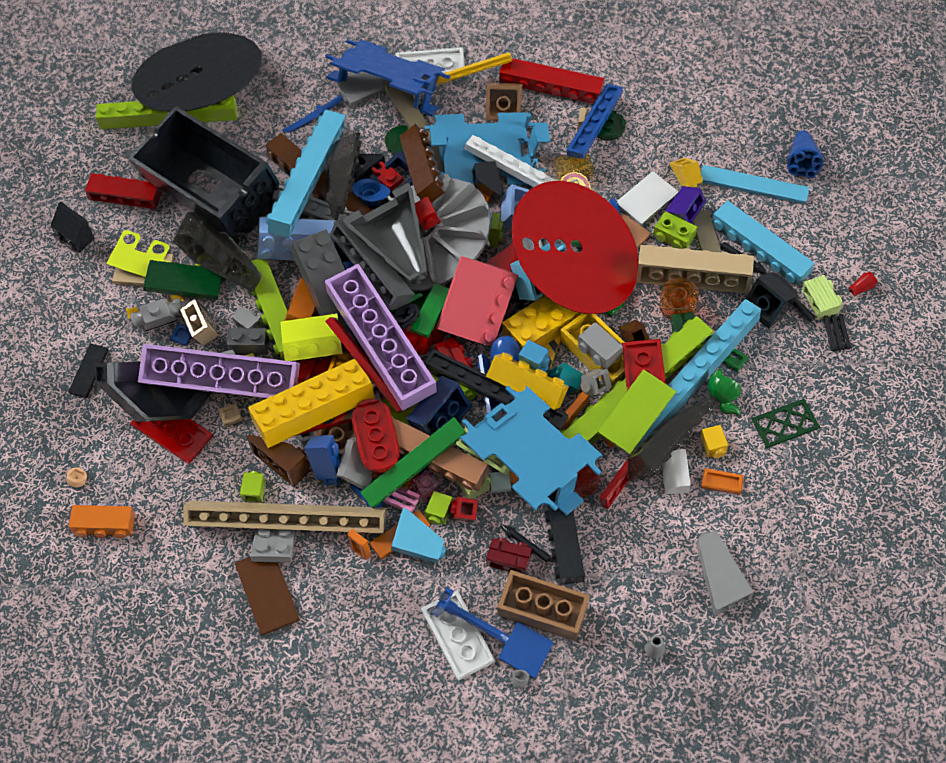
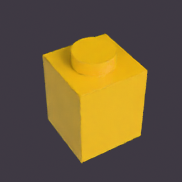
(714, 441)

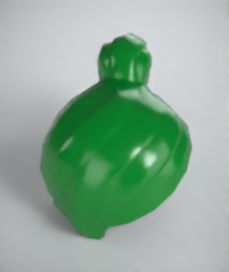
(725, 391)

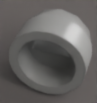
(520, 678)

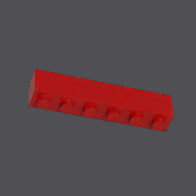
(552, 80)

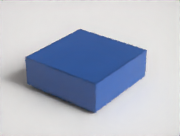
(181, 335)

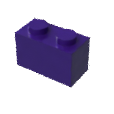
(687, 203)

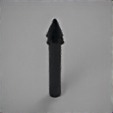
(758, 268)
(511, 532)

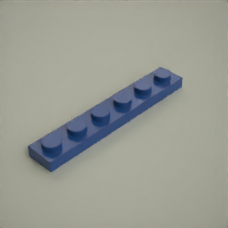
(594, 121)

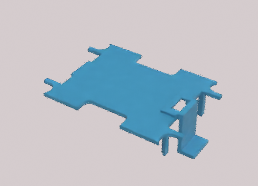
(507, 134)
(533, 450)

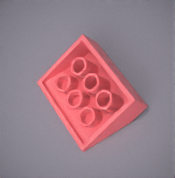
(477, 301)

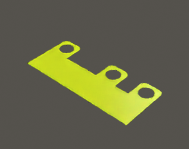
(127, 258)

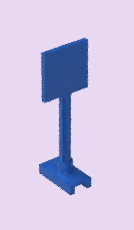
(523, 647)

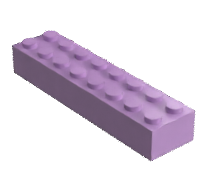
(380, 337)
(216, 371)

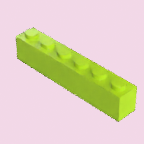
(271, 304)

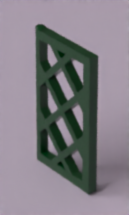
(788, 408)

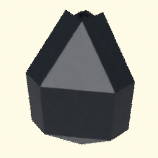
(146, 401)

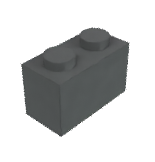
(248, 341)

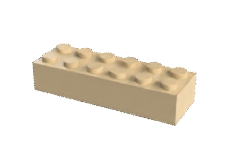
(703, 268)

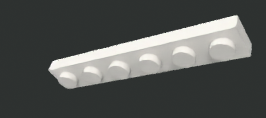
(506, 162)

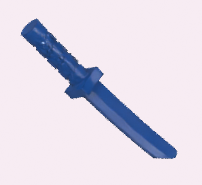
(319, 111)

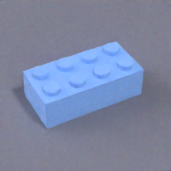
(278, 247)

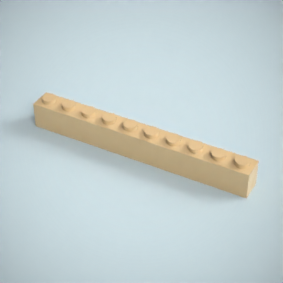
(284, 516)

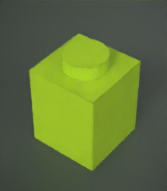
(253, 487)
(438, 508)

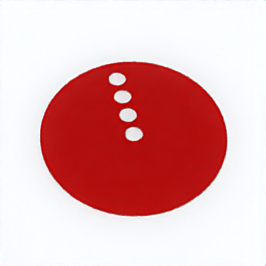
(583, 281)

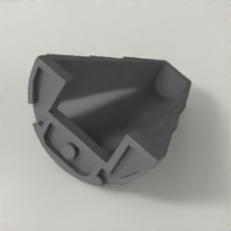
(394, 234)

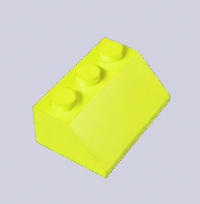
(309, 338)

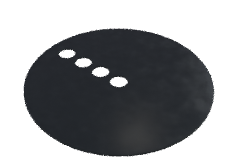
(227, 65)

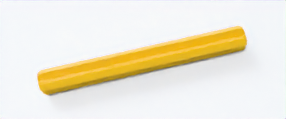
(476, 67)

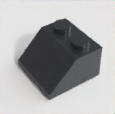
(71, 228)
(771, 297)

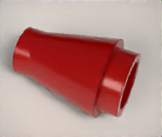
(864, 283)

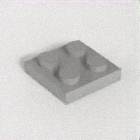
(273, 545)

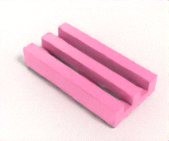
(411, 494)

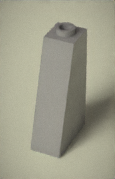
(721, 573)

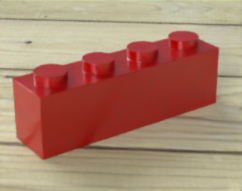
(122, 191)

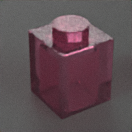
(425, 485)

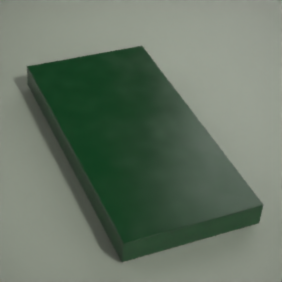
(182, 280)

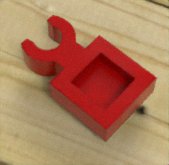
(389, 177)

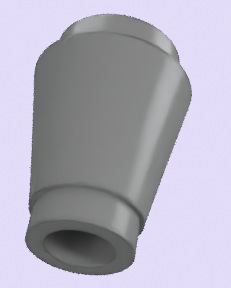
(655, 651)

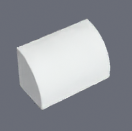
(676, 473)

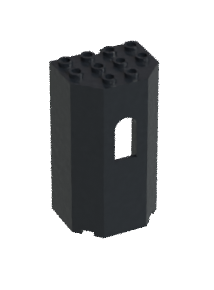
(188, 145)

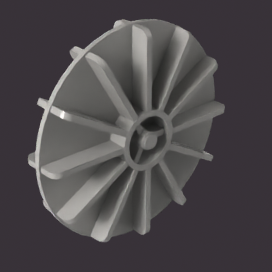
(462, 231)

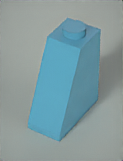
(417, 539)

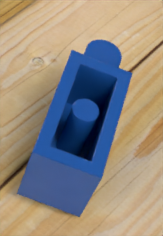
(324, 458)

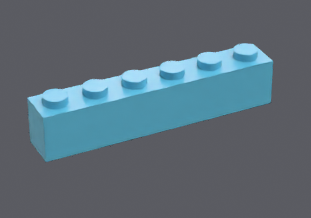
(762, 243)

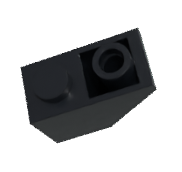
(486, 179)

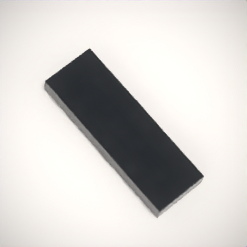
(85, 375)

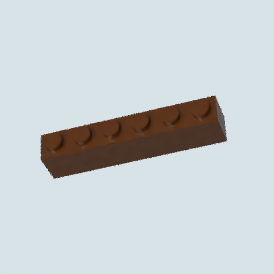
(422, 163)

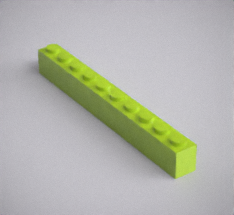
(675, 353)

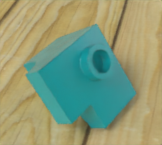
(568, 374)

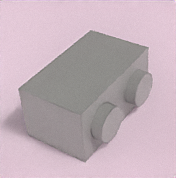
(600, 346)

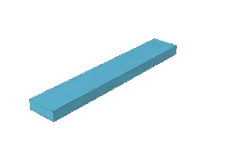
(754, 184)

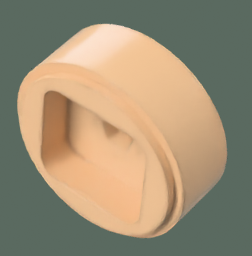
(76, 477)

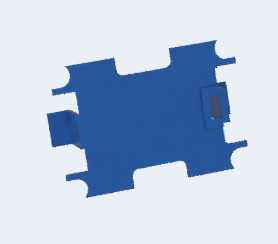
(401, 72)

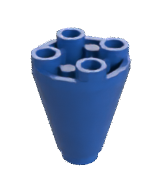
(804, 156)

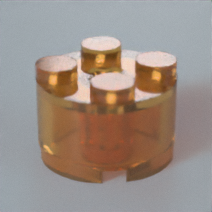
(678, 297)

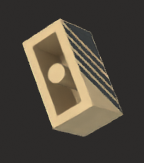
(199, 322)

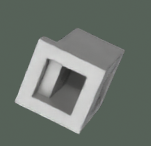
(247, 319)
(590, 381)

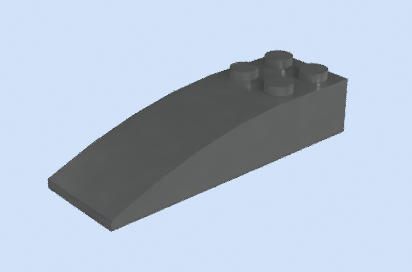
(317, 262)

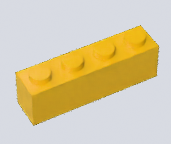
(519, 375)

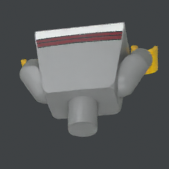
(156, 313)

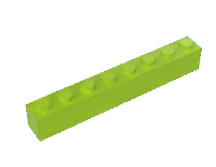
(137, 115)

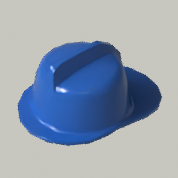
(370, 191)

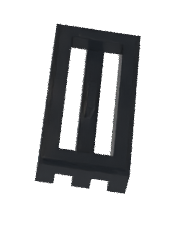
(833, 318)

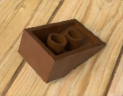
(282, 458)

